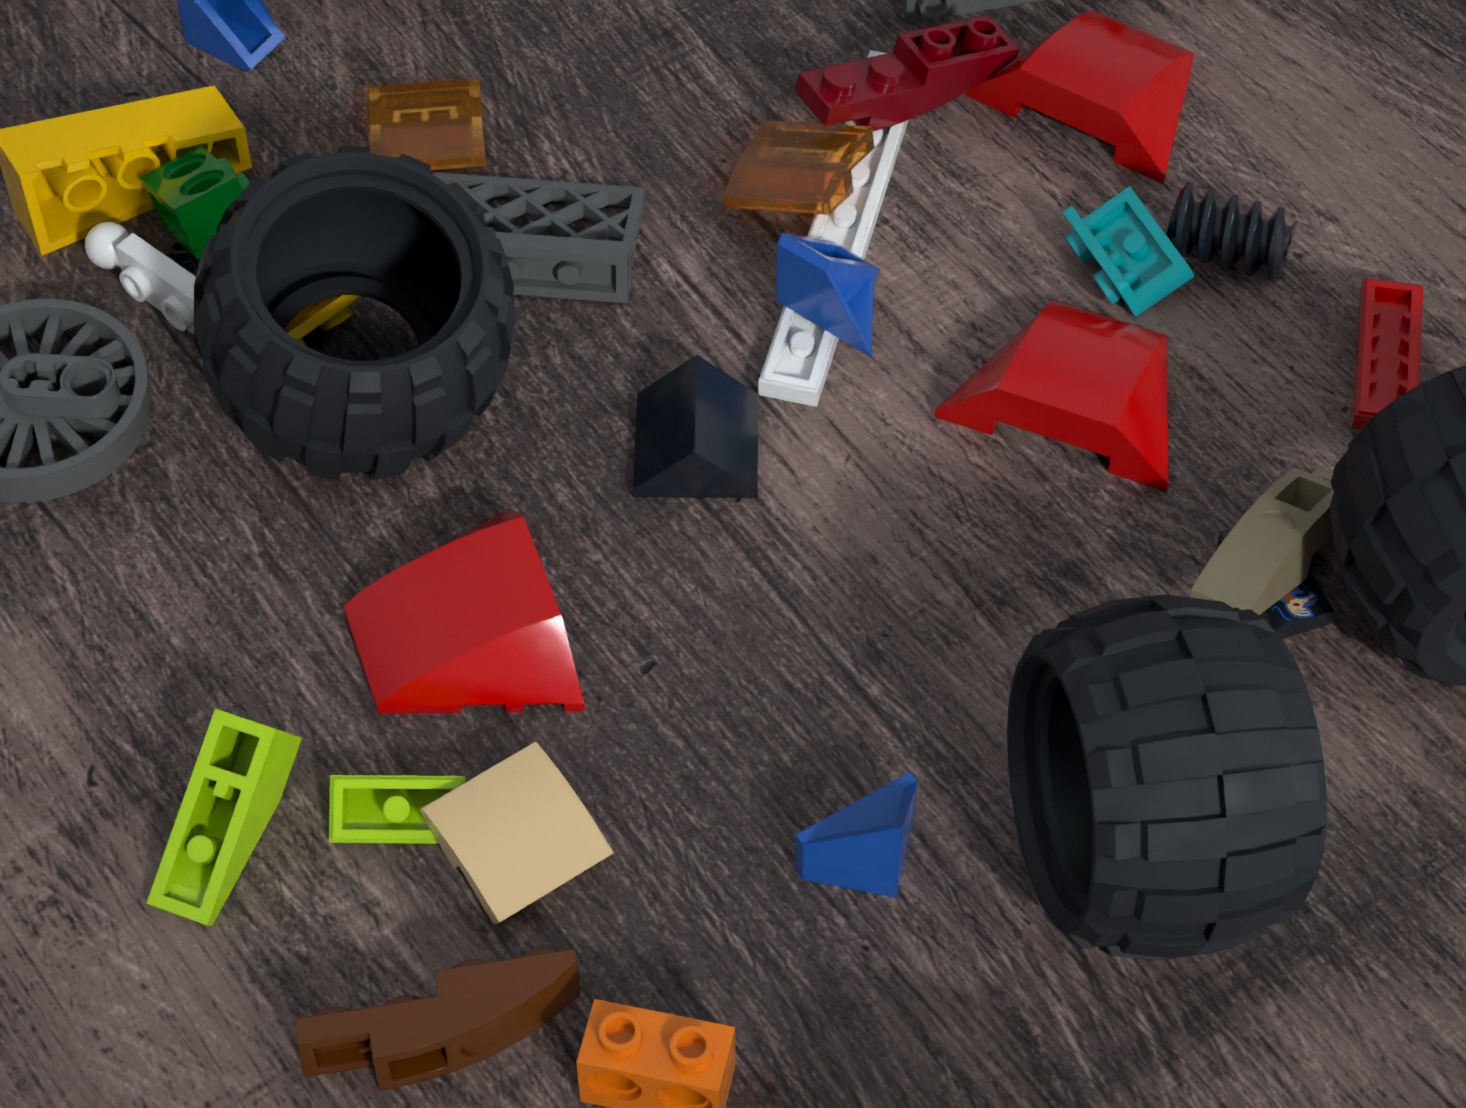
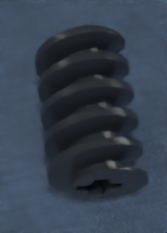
(1230, 232)

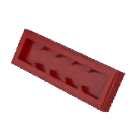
(1386, 346)

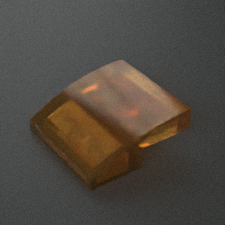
(428, 122)
(798, 167)

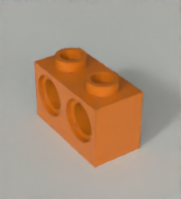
(654, 1059)

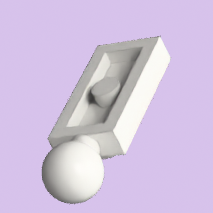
(145, 272)

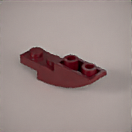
(918, 76)

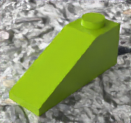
(222, 814)

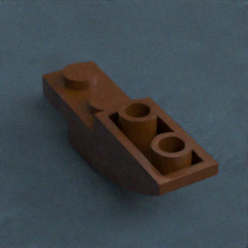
(474, 1016)

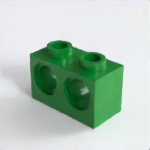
(193, 196)

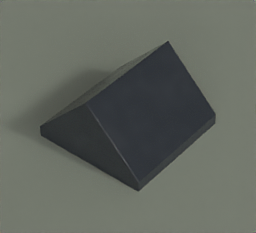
(696, 435)

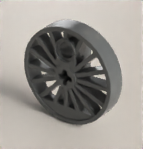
(68, 397)

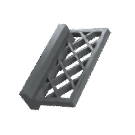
(569, 262)

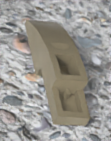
(1271, 544)

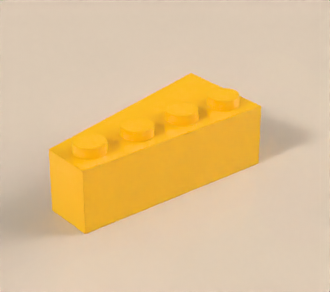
(88, 164)

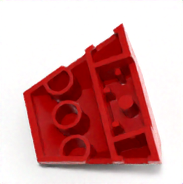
(1103, 82)
(1079, 384)
(466, 628)

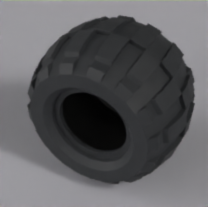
(371, 232)
(1404, 526)
(1165, 776)

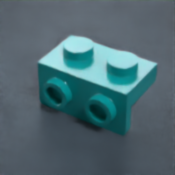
(1130, 249)

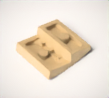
(516, 832)

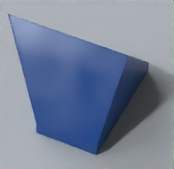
(230, 30)
(827, 287)
(863, 842)

